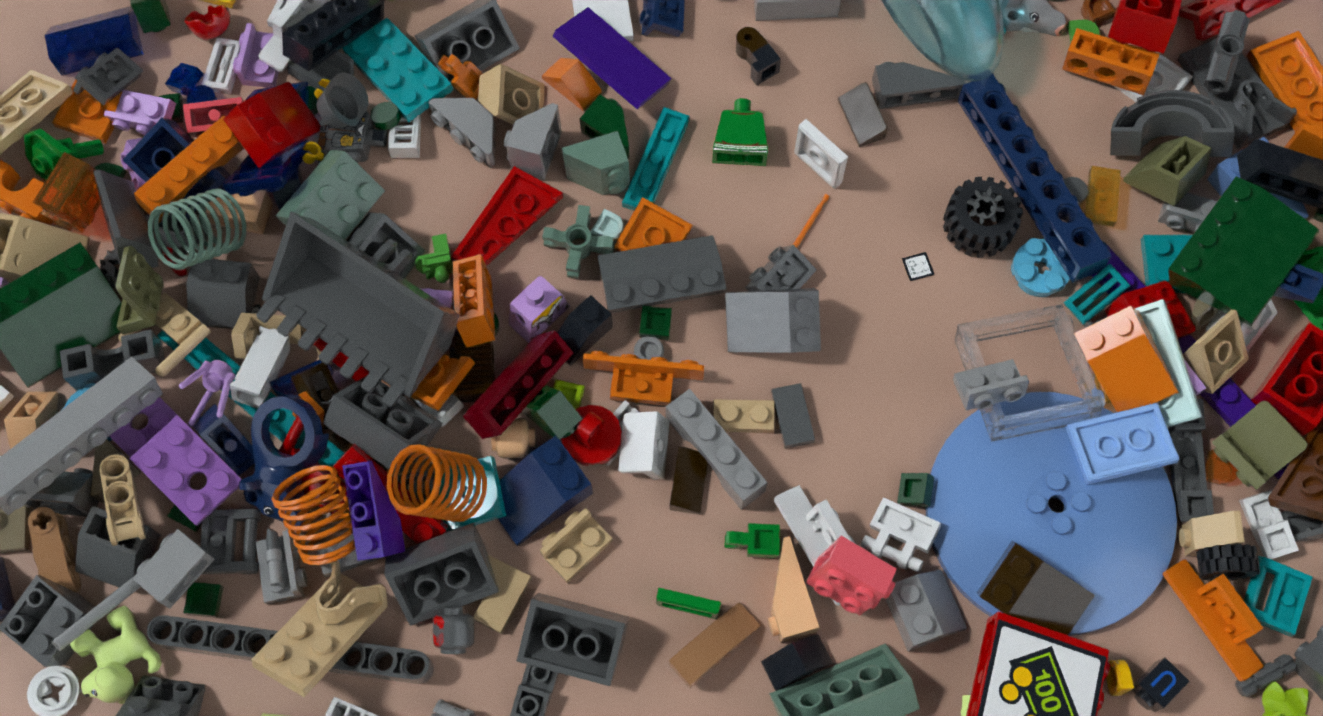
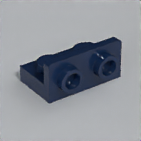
(663, 16)

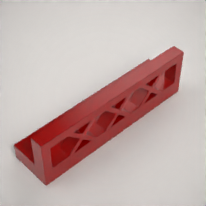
(1211, 13)

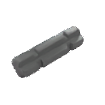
(1269, 673)

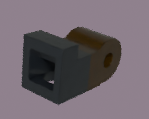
(758, 53)

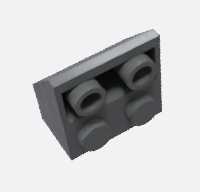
(106, 562)
(43, 615)
(163, 698)

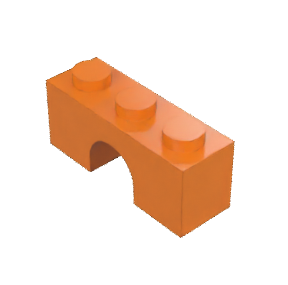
(22, 200)

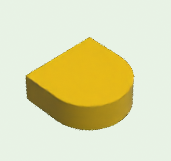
(1119, 678)

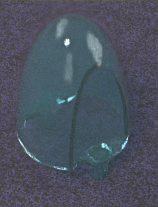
(953, 34)

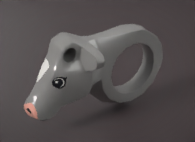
(1032, 16)

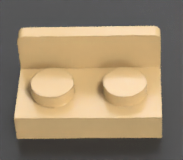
(575, 544)

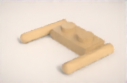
(181, 327)

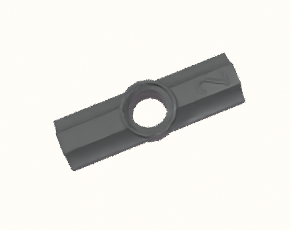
(1226, 52)

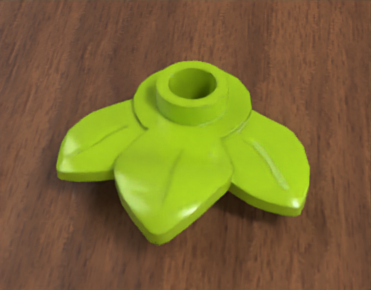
(1284, 703)

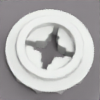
(41, 687)

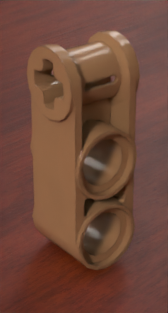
(53, 548)

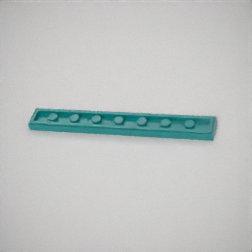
(282, 419)

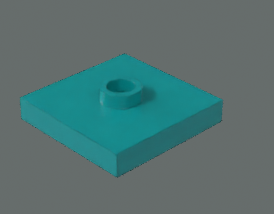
(493, 503)

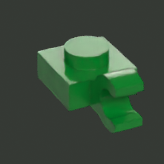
(760, 540)

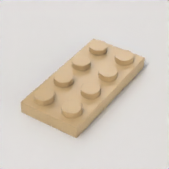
(27, 105)

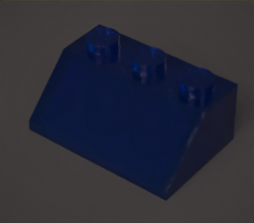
(84, 40)

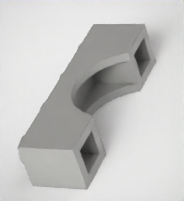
(729, 463)

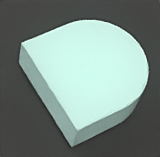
(608, 225)

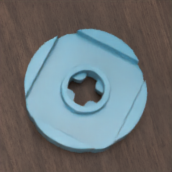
(1027, 274)

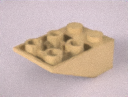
(30, 244)

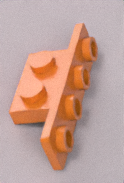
(642, 379)
(1220, 615)

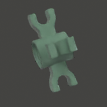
(598, 244)

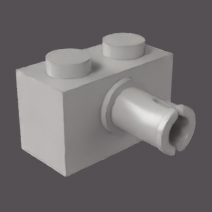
(172, 568)

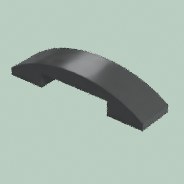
(1189, 472)

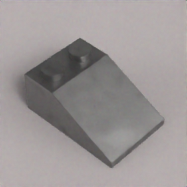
(773, 321)

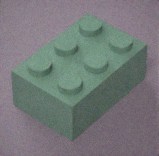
(334, 194)

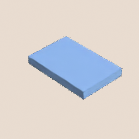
(1122, 443)

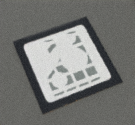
(918, 266)

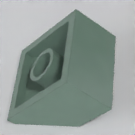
(598, 164)

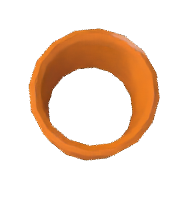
(299, 504)
(436, 509)

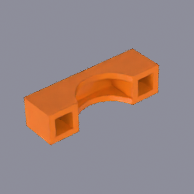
(175, 179)

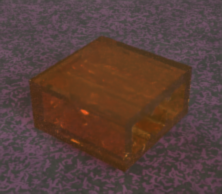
(69, 194)

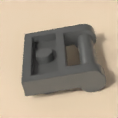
(219, 541)

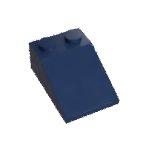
(541, 490)

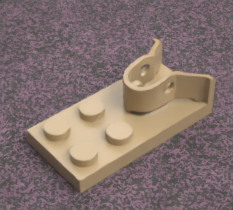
(321, 632)

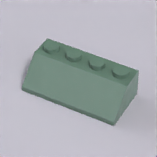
(856, 687)

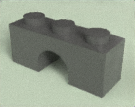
(90, 365)

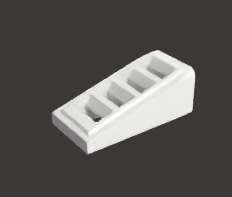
(405, 149)

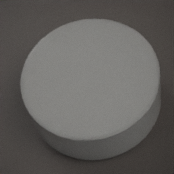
(648, 347)

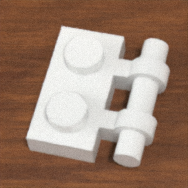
(903, 525)

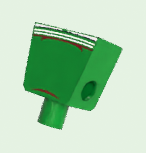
(741, 136)

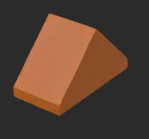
(573, 82)

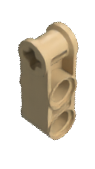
(124, 518)

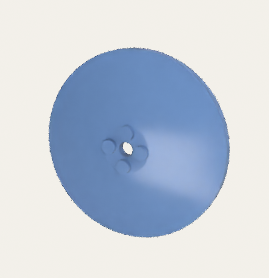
(1107, 539)

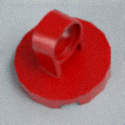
(595, 437)

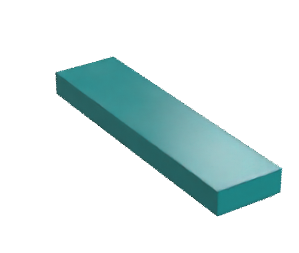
(656, 158)

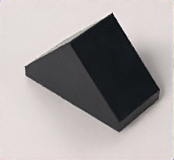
(796, 661)

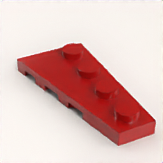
(508, 215)

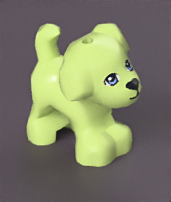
(111, 679)

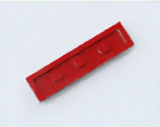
(416, 527)

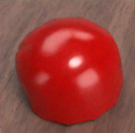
(209, 25)

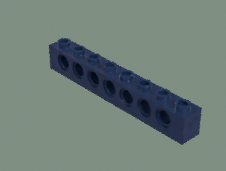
(1005, 137)

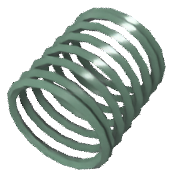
(218, 250)

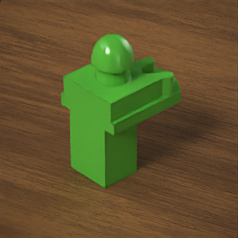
(437, 263)

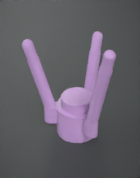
(215, 377)

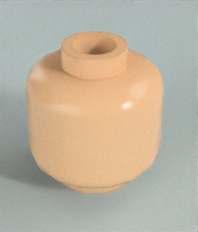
(515, 440)

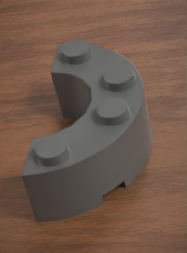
(1172, 114)

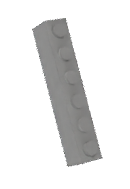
(74, 432)

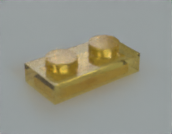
(1103, 195)

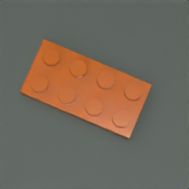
(1293, 76)

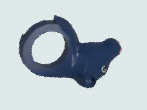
(274, 466)

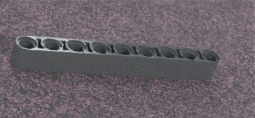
(245, 638)

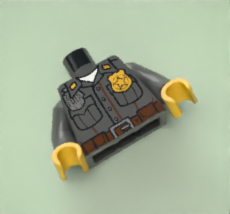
(353, 140)

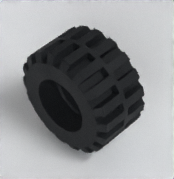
(976, 237)

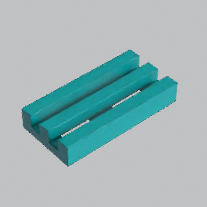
(1104, 303)

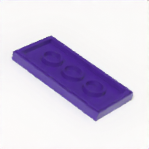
(612, 57)

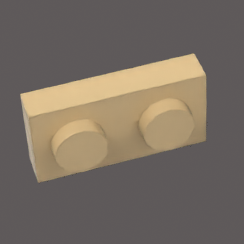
(745, 415)

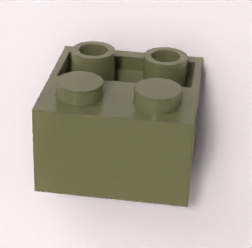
(1170, 169)

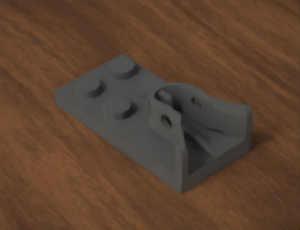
(1248, 101)

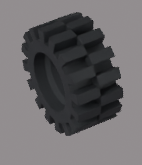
(1232, 560)

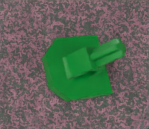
(45, 151)

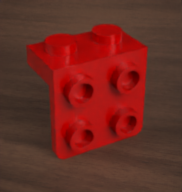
(1163, 290)

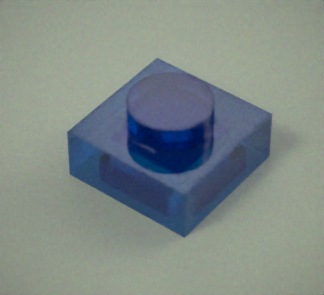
(184, 78)

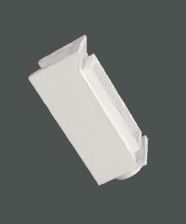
(260, 367)

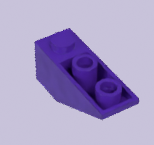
(373, 516)

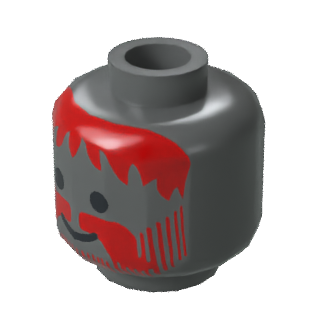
(453, 630)

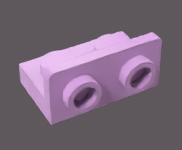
(248, 66)
(140, 111)

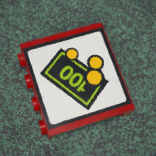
(1036, 672)

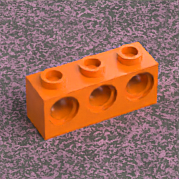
(1110, 61)
(473, 300)

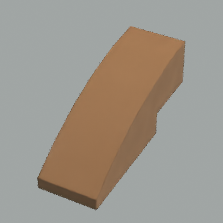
(713, 644)

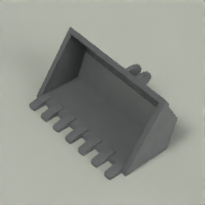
(357, 307)

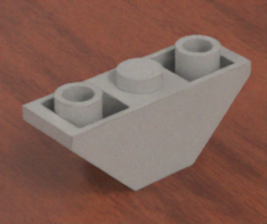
(468, 125)

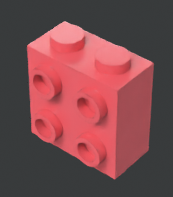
(852, 576)

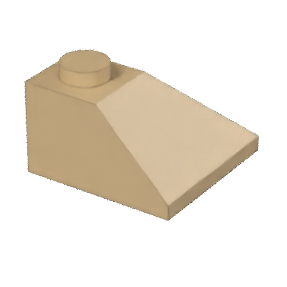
(510, 93)

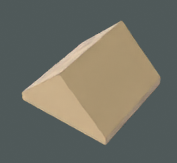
(1218, 352)

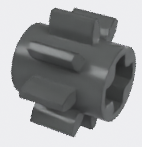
(984, 213)

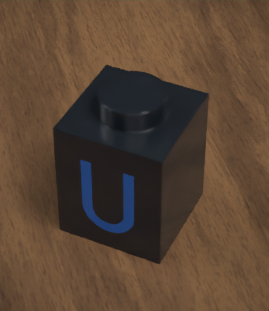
(1159, 685)

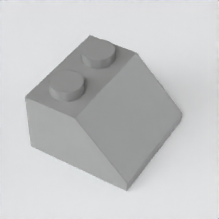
(534, 141)
(924, 609)

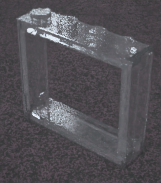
(1044, 419)

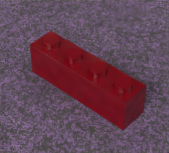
(518, 385)

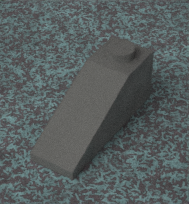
(909, 85)

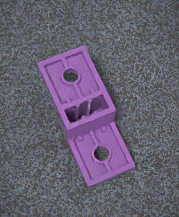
(171, 455)

